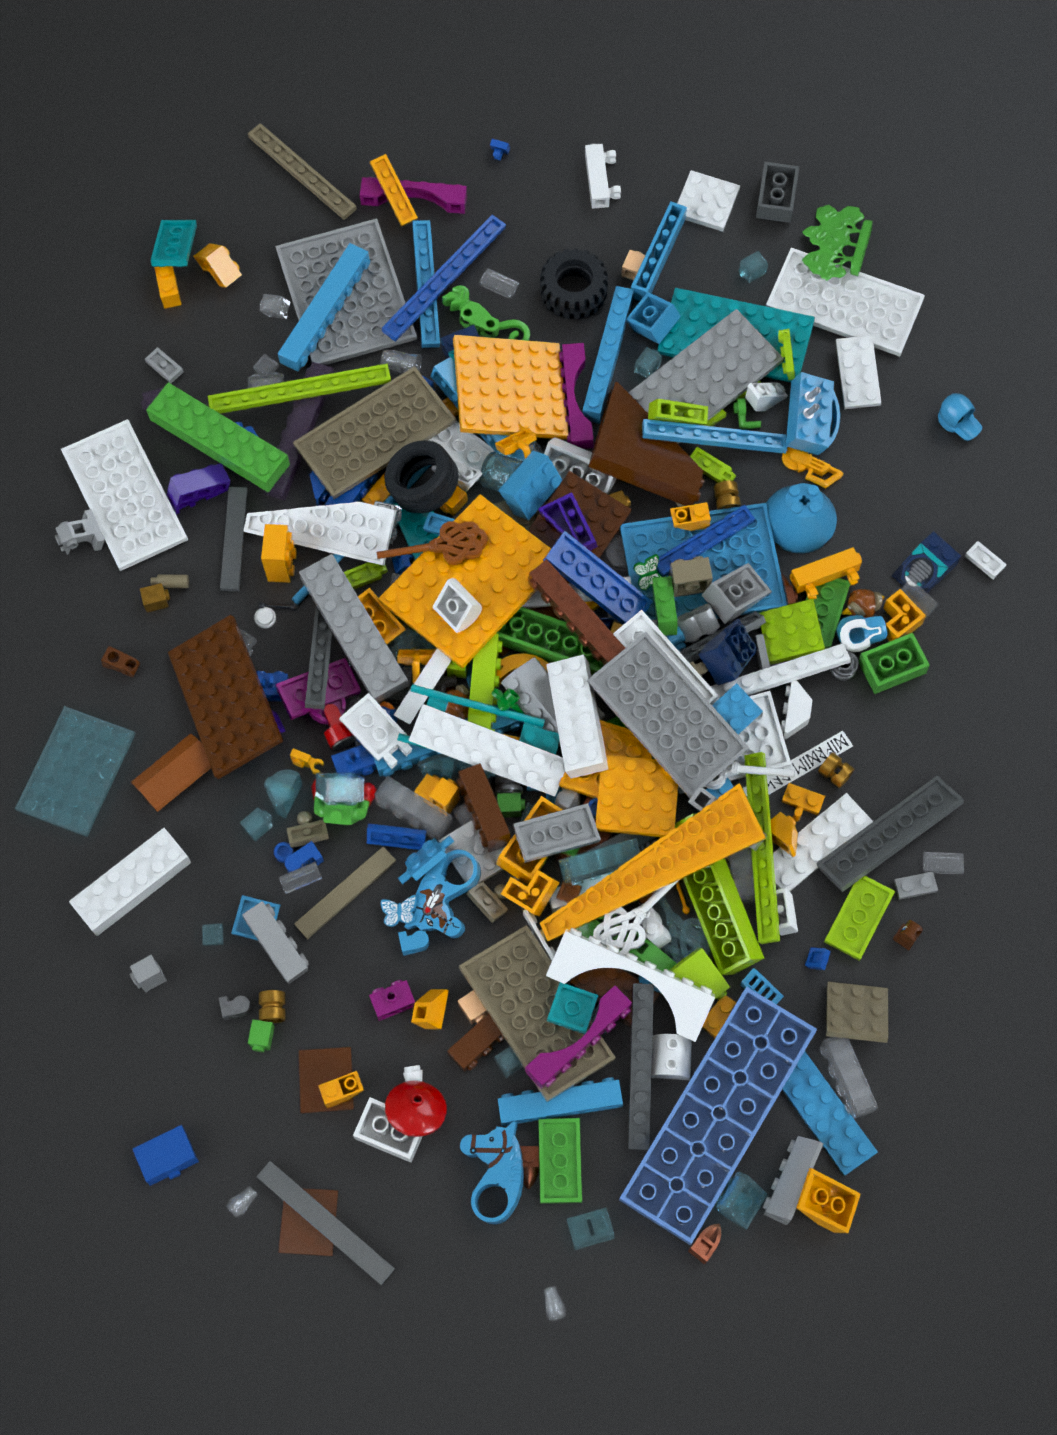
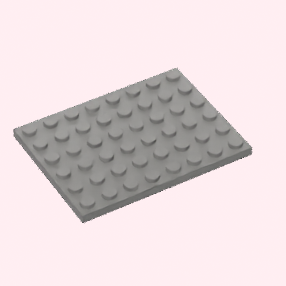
(372, 300)

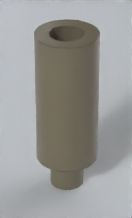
(171, 581)

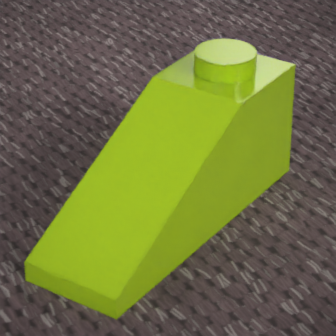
(678, 412)

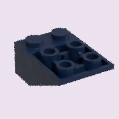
(728, 653)

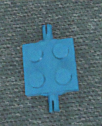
(425, 859)

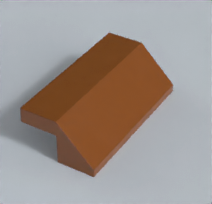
(173, 772)

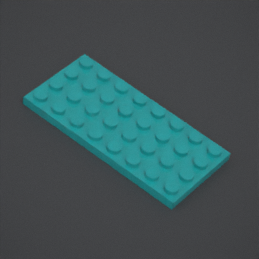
(703, 311)

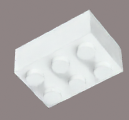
(379, 1133)

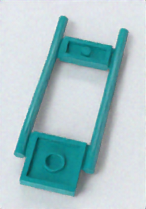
(532, 729)

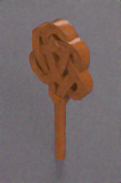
(454, 542)

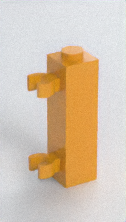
(826, 570)

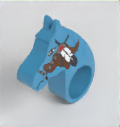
(436, 893)

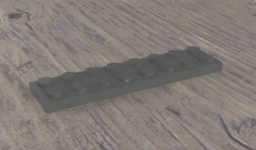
(889, 833)

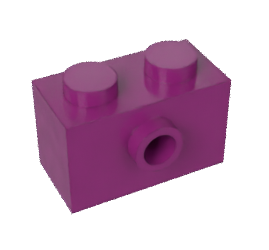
(392, 1000)

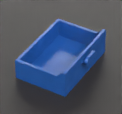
(165, 1155)

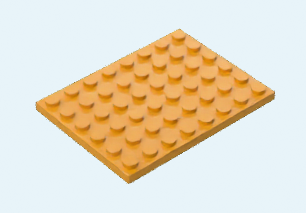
(494, 579)

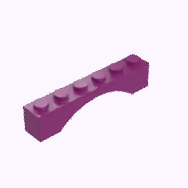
(449, 197)
(579, 426)
(548, 1065)

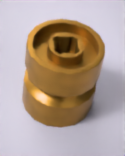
(727, 495)
(831, 764)
(272, 1006)

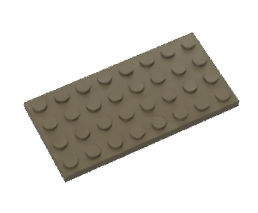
(372, 431)
(519, 997)

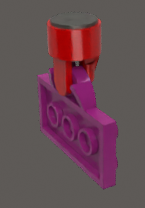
(340, 686)

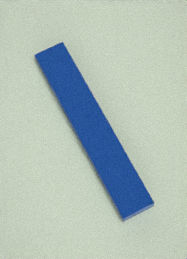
(706, 538)

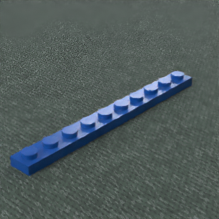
(443, 278)

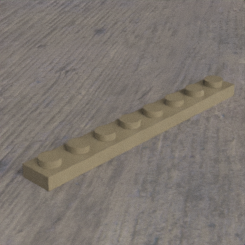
(302, 171)

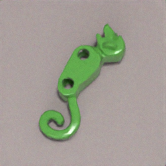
(479, 316)

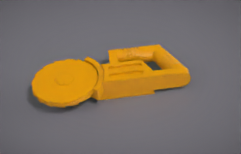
(802, 461)

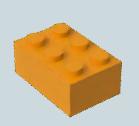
(278, 553)

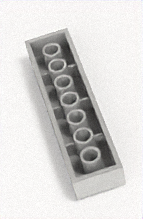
(353, 629)

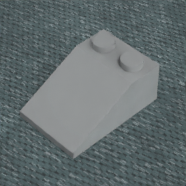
(736, 593)

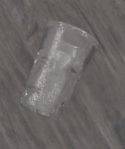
(401, 361)

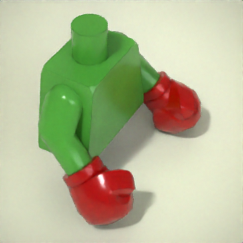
(344, 813)

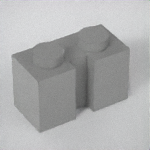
(147, 974)

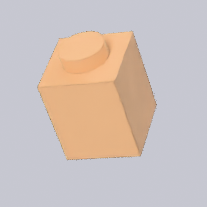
(632, 264)
(472, 1007)

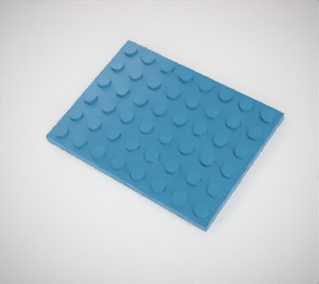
(749, 545)

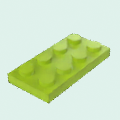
(859, 917)

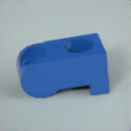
(303, 857)

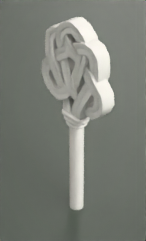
(736, 768)
(638, 913)

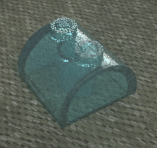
(497, 470)
(283, 790)
(741, 1200)

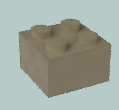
(690, 576)

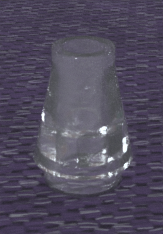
(240, 1202)
(554, 1306)

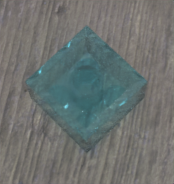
(339, 788)

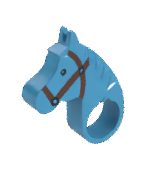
(504, 1156)

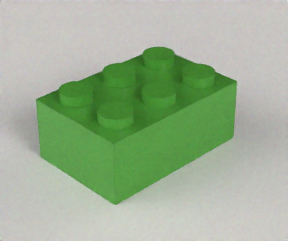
(893, 663)

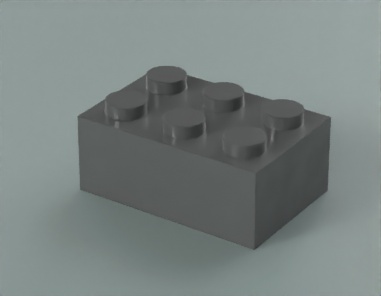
(777, 192)

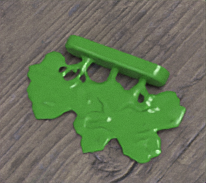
(832, 237)

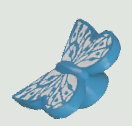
(399, 912)

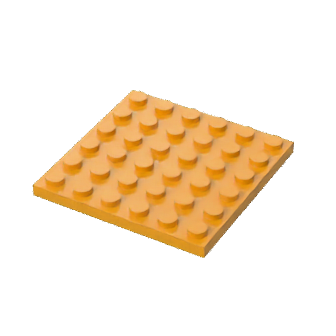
(509, 386)

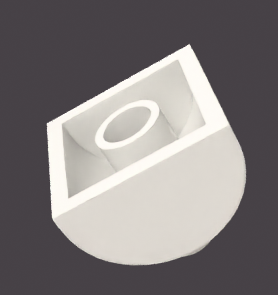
(457, 606)
(671, 1057)

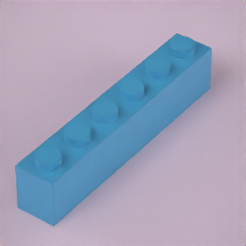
(659, 250)
(574, 1101)

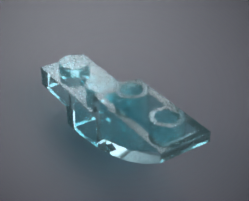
(444, 766)

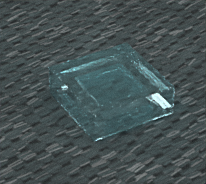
(212, 934)

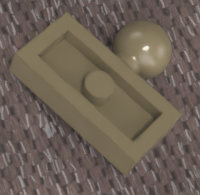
(307, 830)
(488, 901)

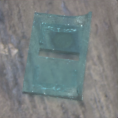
(601, 1226)

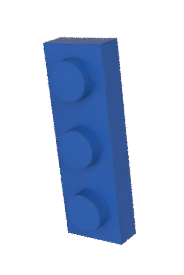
(395, 836)

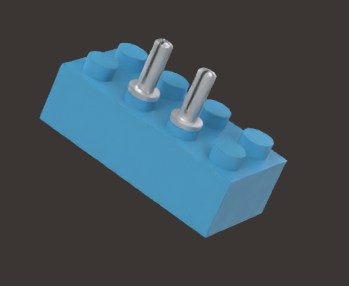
(811, 414)

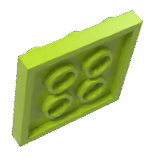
(792, 631)

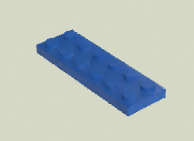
(596, 579)

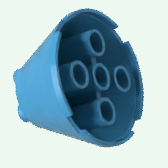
(801, 518)

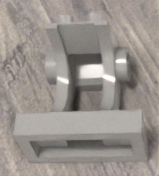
(70, 540)

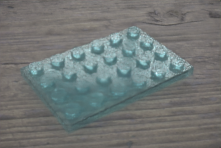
(75, 771)

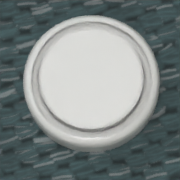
(265, 617)

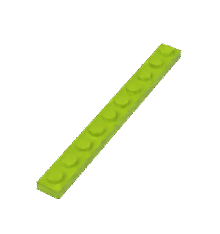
(300, 389)
(763, 857)

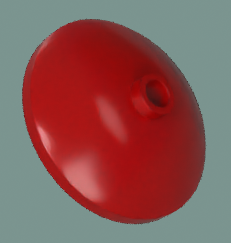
(414, 1117)

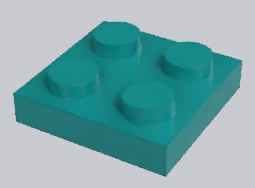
(572, 1008)

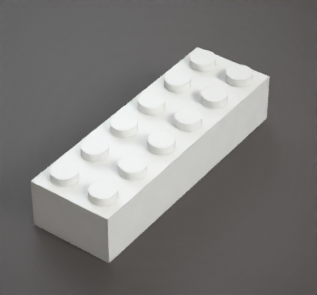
(577, 717)
(130, 882)

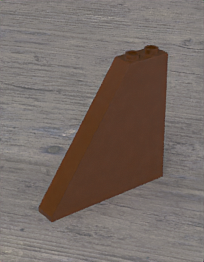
(643, 462)

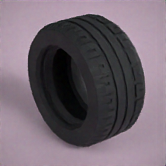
(409, 461)

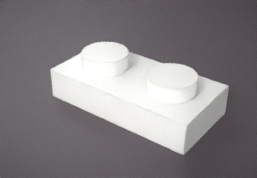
(985, 560)

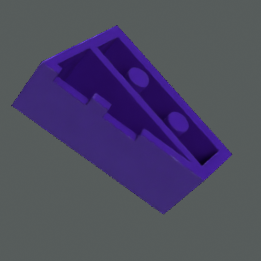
(196, 485)
(566, 516)

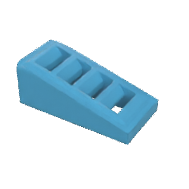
(766, 984)

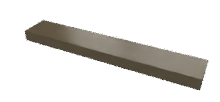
(345, 893)

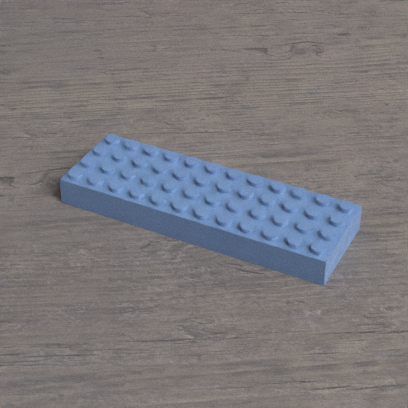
(717, 1115)

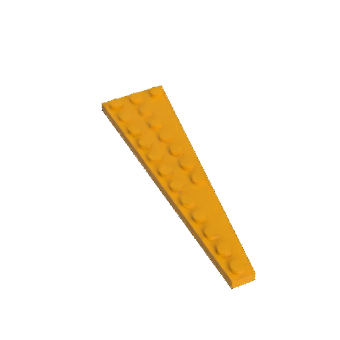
(701, 841)

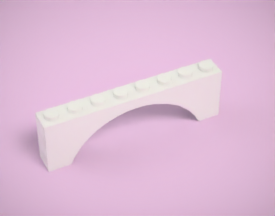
(582, 954)

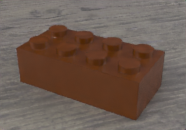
(484, 808)
(603, 979)

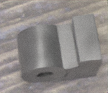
(236, 1008)

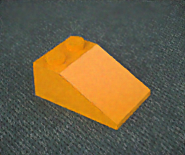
(381, 616)
(828, 1202)

